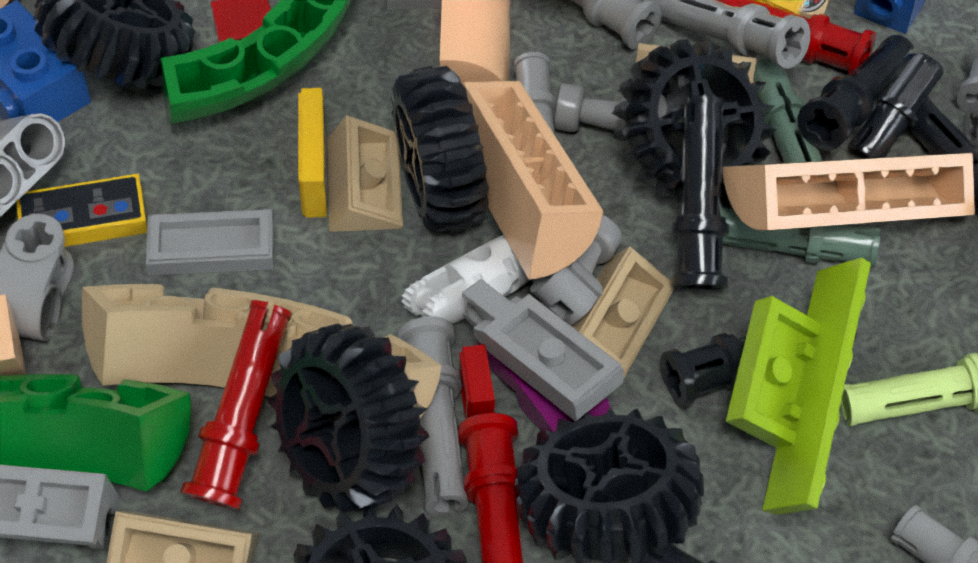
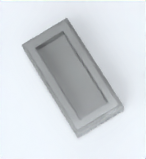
(210, 242)

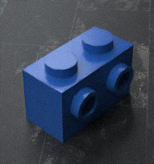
(32, 74)

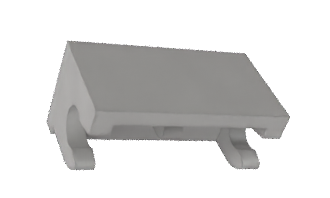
(56, 505)

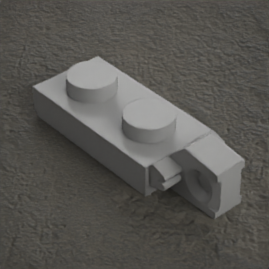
(542, 349)

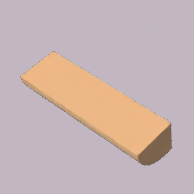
(476, 39)
(531, 181)
(851, 191)

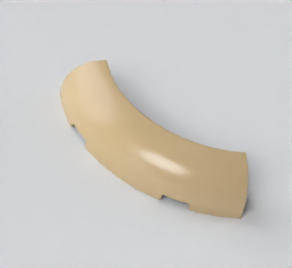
(187, 340)

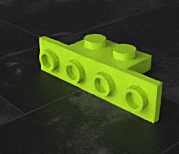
(795, 382)

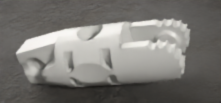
(441, 291)

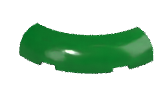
(244, 69)
(120, 433)

